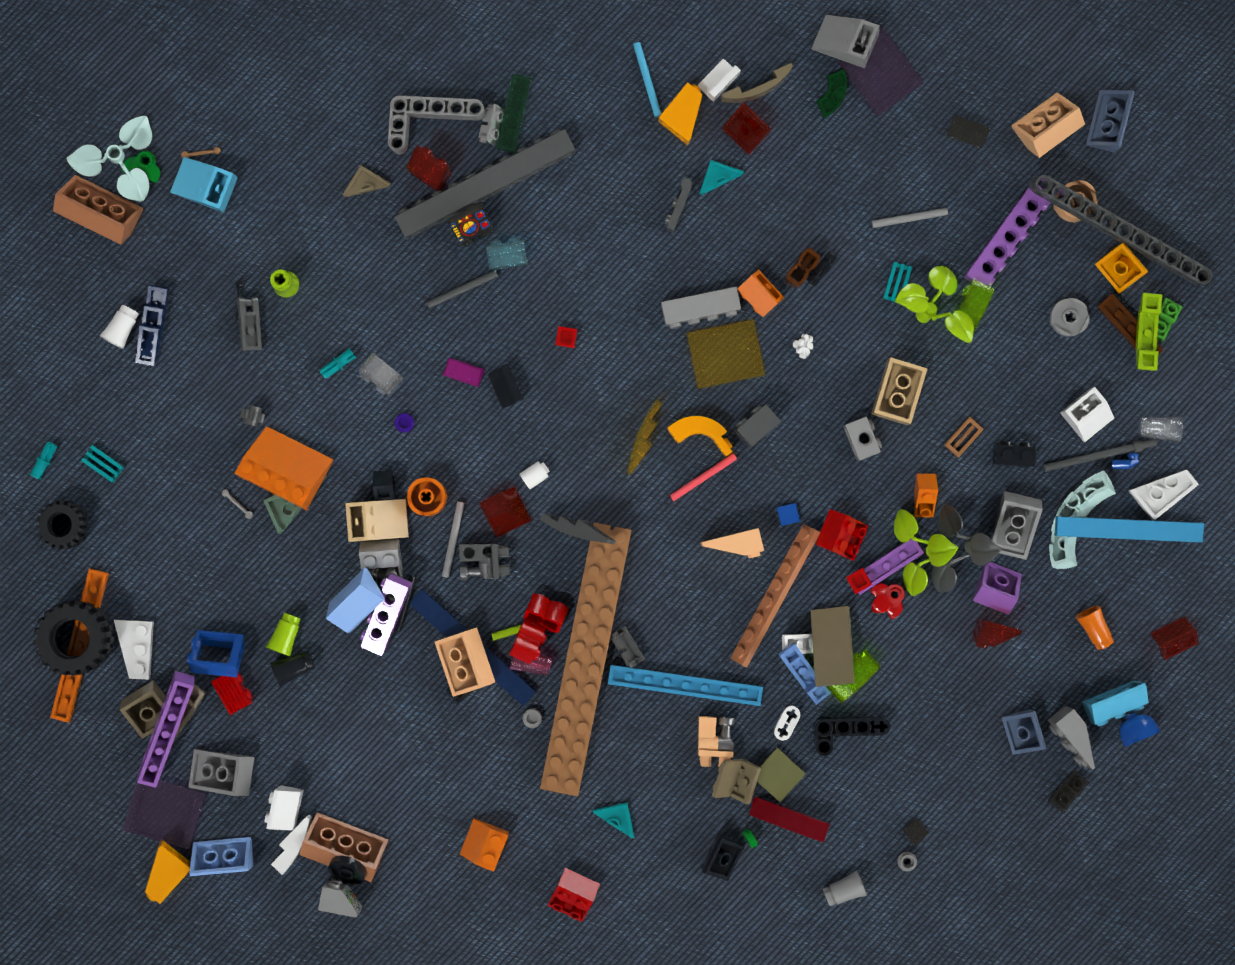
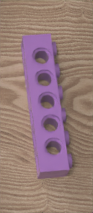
(998, 239)
(165, 729)

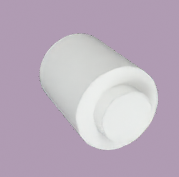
(534, 474)

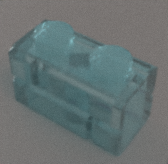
(506, 254)

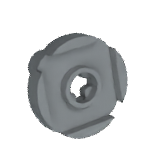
(1080, 316)

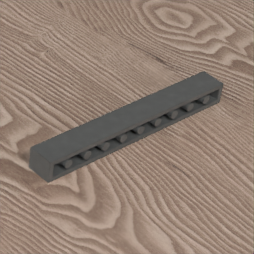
(485, 184)

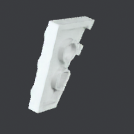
(1163, 493)
(136, 646)

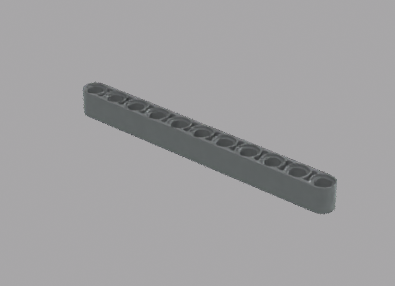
(1112, 230)

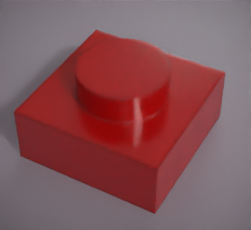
(566, 337)
(858, 580)

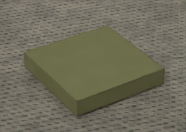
(779, 774)

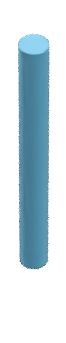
(647, 79)

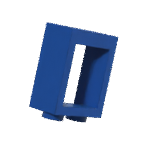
(216, 639)

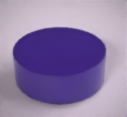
(404, 423)

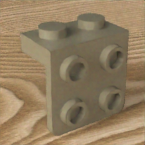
(736, 780)

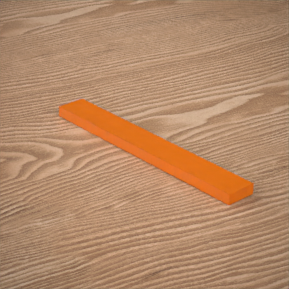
(79, 642)

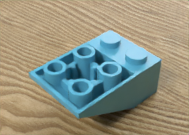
(204, 184)

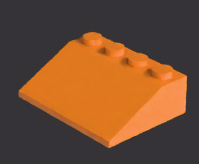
(284, 467)

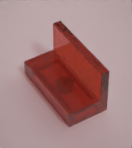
(1175, 638)

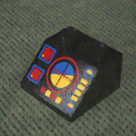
(470, 225)

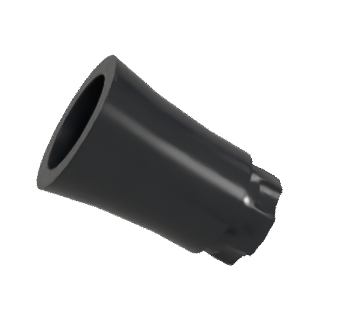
(292, 667)

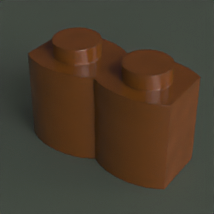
(799, 272)

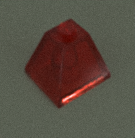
(505, 511)
(992, 634)

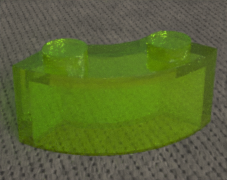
(975, 300)
(864, 668)

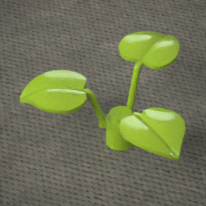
(914, 299)
(939, 551)

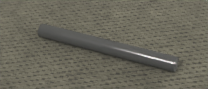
(461, 289)

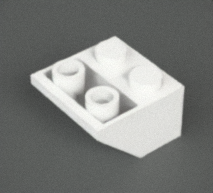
(1088, 414)
(284, 808)

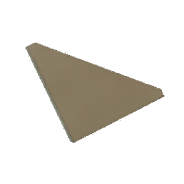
(364, 182)

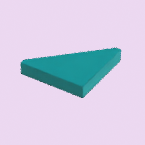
(718, 175)
(617, 816)

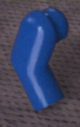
(1126, 464)

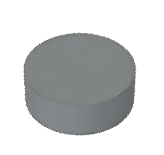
(532, 718)

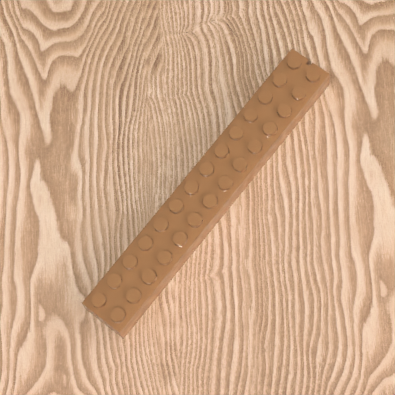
(585, 662)

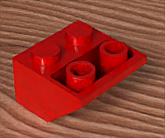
(841, 534)
(573, 895)

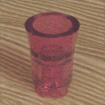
(539, 666)

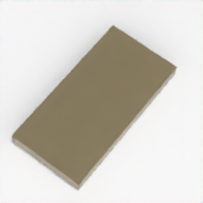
(832, 646)

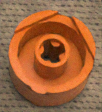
(427, 485)

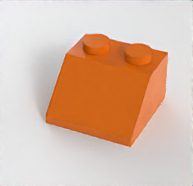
(484, 844)

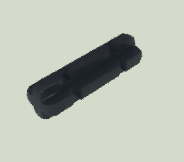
(821, 269)

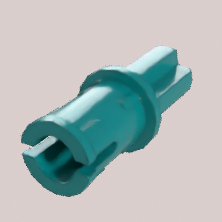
(337, 363)
(43, 460)

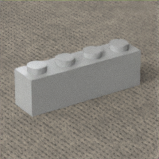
(701, 306)

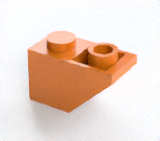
(925, 495)

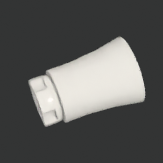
(120, 327)

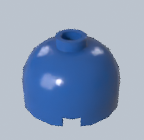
(1137, 728)

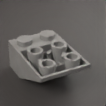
(847, 39)
(381, 560)
(1074, 735)

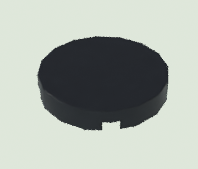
(348, 870)

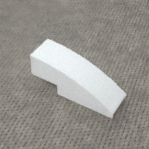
(292, 846)

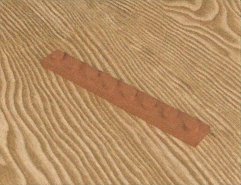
(775, 595)

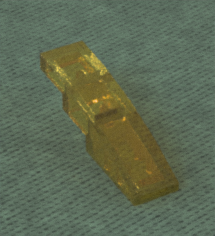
(641, 443)

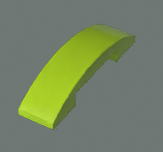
(1147, 331)

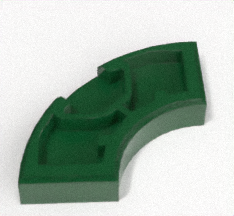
(834, 95)

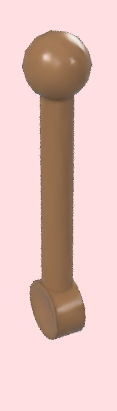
(216, 150)

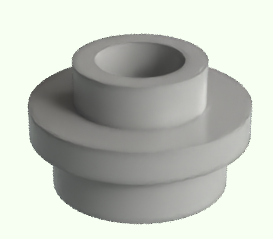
(907, 867)

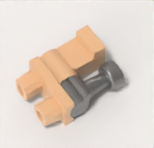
(712, 745)

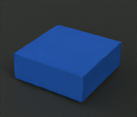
(788, 514)

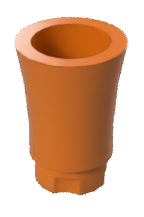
(1095, 627)

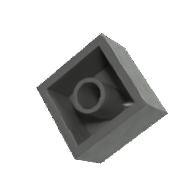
(757, 426)

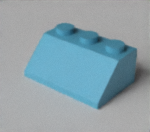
(1116, 702)

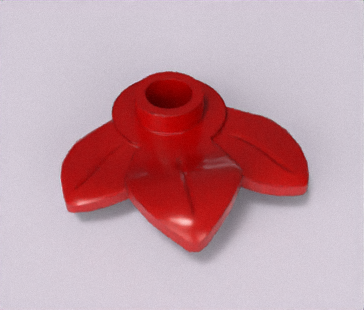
(885, 601)

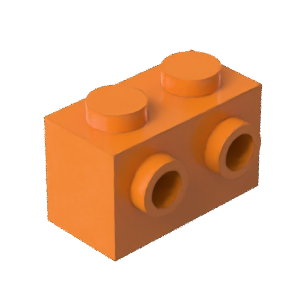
(760, 293)

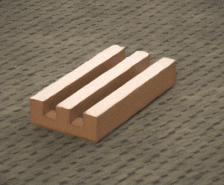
(958, 431)

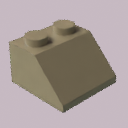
(143, 708)

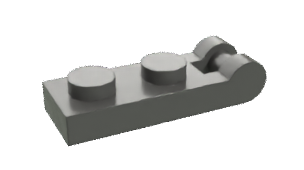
(678, 204)
(249, 324)

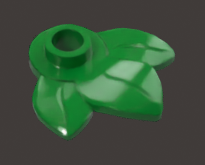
(150, 169)

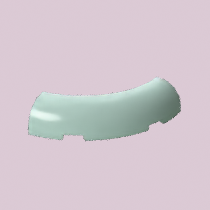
(1078, 505)

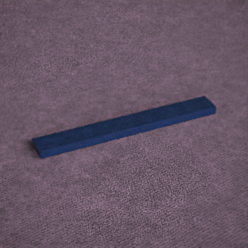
(450, 626)

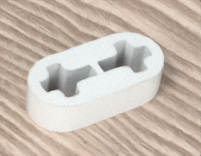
(783, 719)

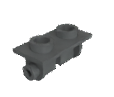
(631, 652)

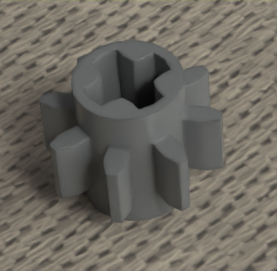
(252, 415)

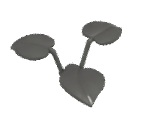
(979, 548)

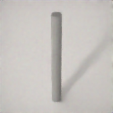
(909, 217)
(453, 539)

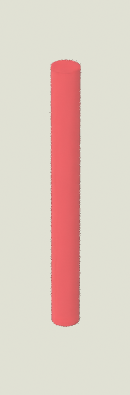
(704, 476)

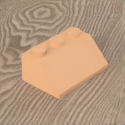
(1049, 124)
(464, 662)

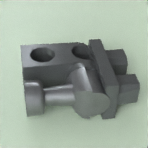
(488, 559)

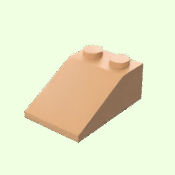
(741, 543)

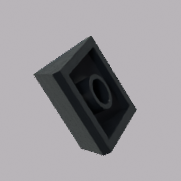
(722, 857)

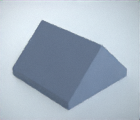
(1024, 732)

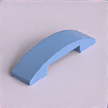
(803, 672)

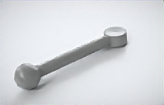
(248, 514)

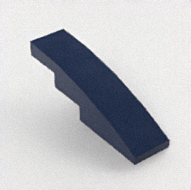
(152, 325)

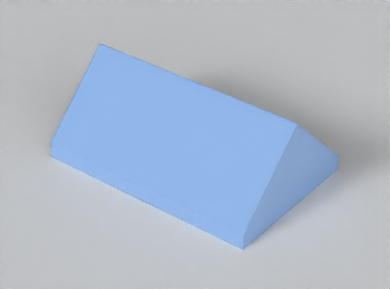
(354, 602)
(221, 856)

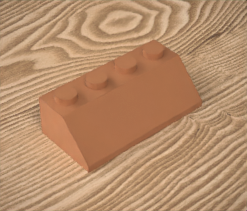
(97, 209)
(335, 838)

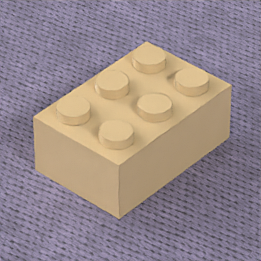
(899, 391)

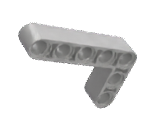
(427, 112)

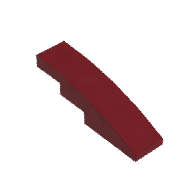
(789, 819)

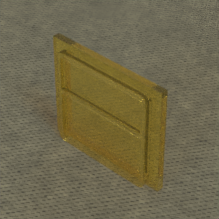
(725, 354)

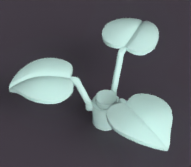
(133, 184)

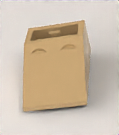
(377, 520)

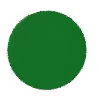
(750, 839)

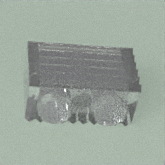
(380, 374)

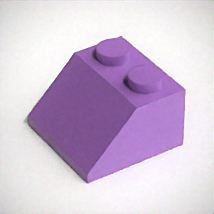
(998, 587)

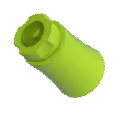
(288, 287)
(284, 634)

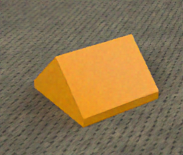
(1121, 267)

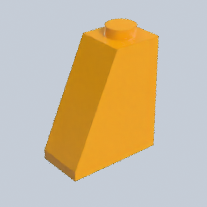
(682, 113)
(166, 872)

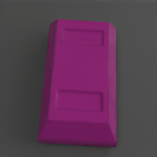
(463, 372)

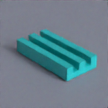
(901, 267)
(89, 454)

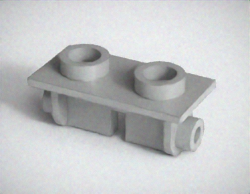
(490, 132)

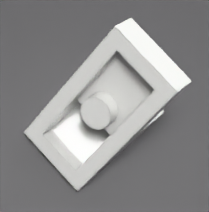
(802, 641)

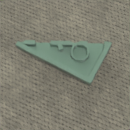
(281, 511)

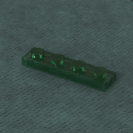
(513, 113)

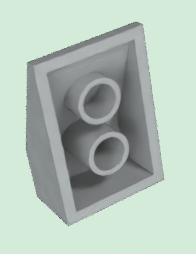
(1016, 524)
(221, 772)

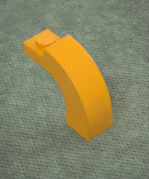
(700, 425)

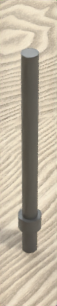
(1136, 446)

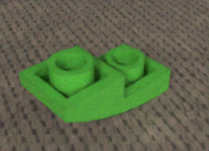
(1168, 316)

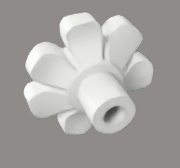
(803, 345)

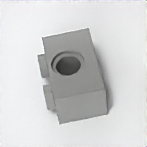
(859, 449)

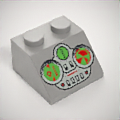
(339, 899)

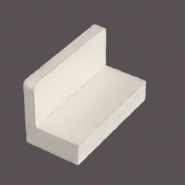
(719, 79)

